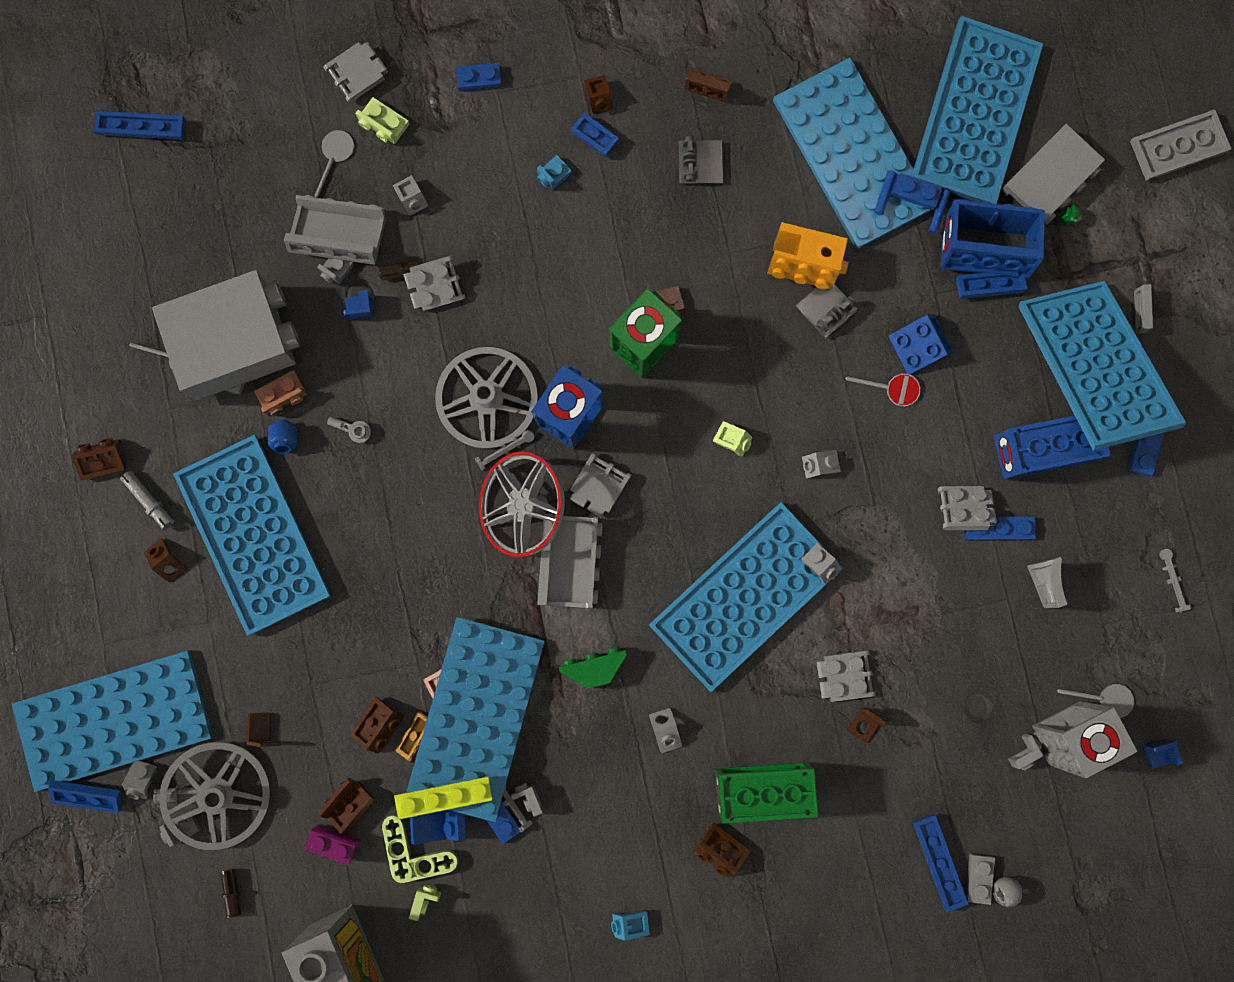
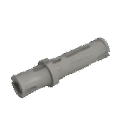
(153, 507)

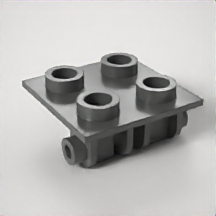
(700, 161)
(827, 309)

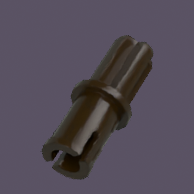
(397, 270)
(230, 893)

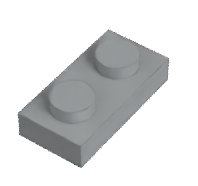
(980, 878)

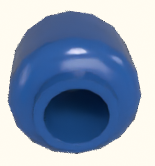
(282, 436)

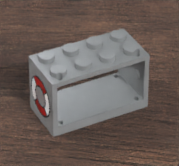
(1084, 739)

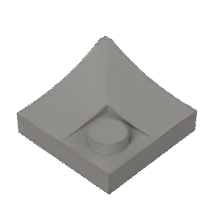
(1048, 582)

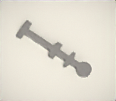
(527, 436)
(1166, 555)
(508, 801)

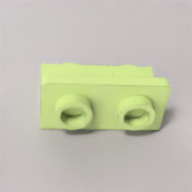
(382, 120)

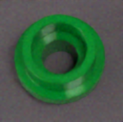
(1070, 215)

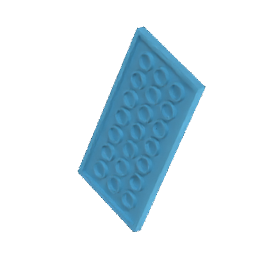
(977, 110)
(848, 150)
(1100, 366)
(252, 535)
(741, 598)
(477, 711)
(112, 720)

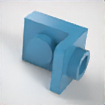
(553, 173)
(630, 925)

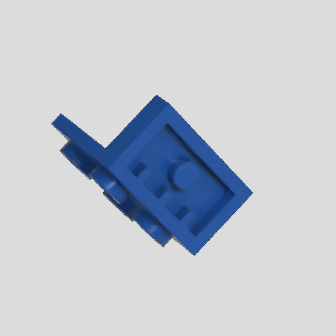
(921, 343)
(437, 827)

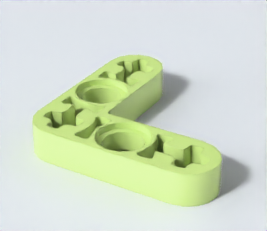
(412, 863)

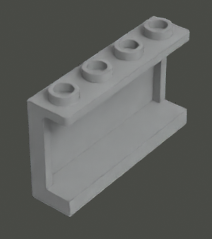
(1055, 173)
(336, 229)
(570, 563)

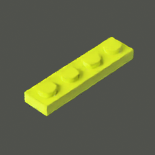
(443, 797)

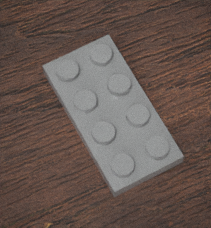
(1180, 145)

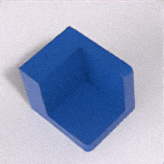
(359, 306)
(1162, 753)

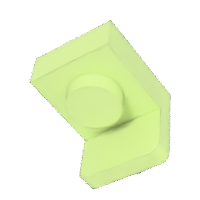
(733, 438)
(420, 904)

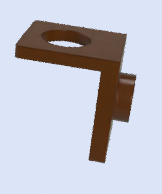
(159, 557)
(872, 717)
(259, 730)

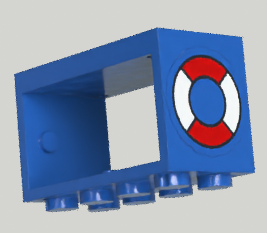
(988, 257)
(568, 406)
(1044, 447)

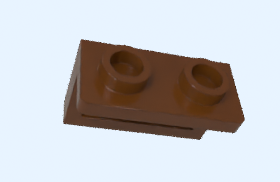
(347, 805)

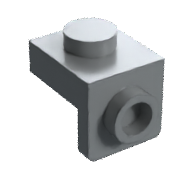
(821, 463)
(821, 563)
(1026, 758)
(139, 779)

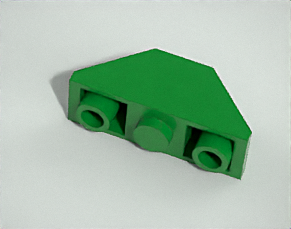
(595, 669)

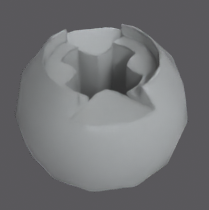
(1007, 892)

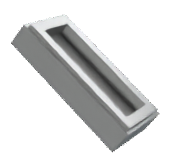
(1143, 308)

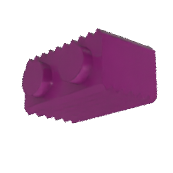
(332, 844)

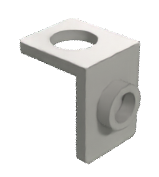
(667, 733)

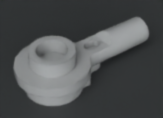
(358, 431)

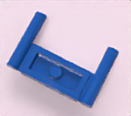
(916, 192)

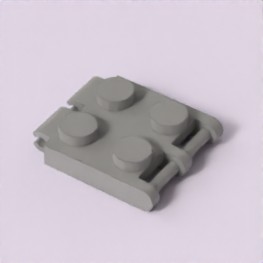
(357, 70)
(433, 284)
(598, 486)
(968, 507)
(845, 676)

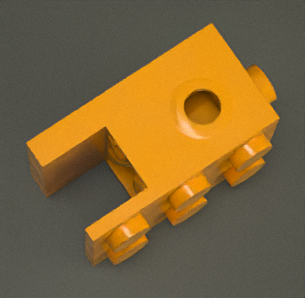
(808, 256)

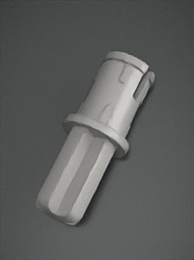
(176, 794)

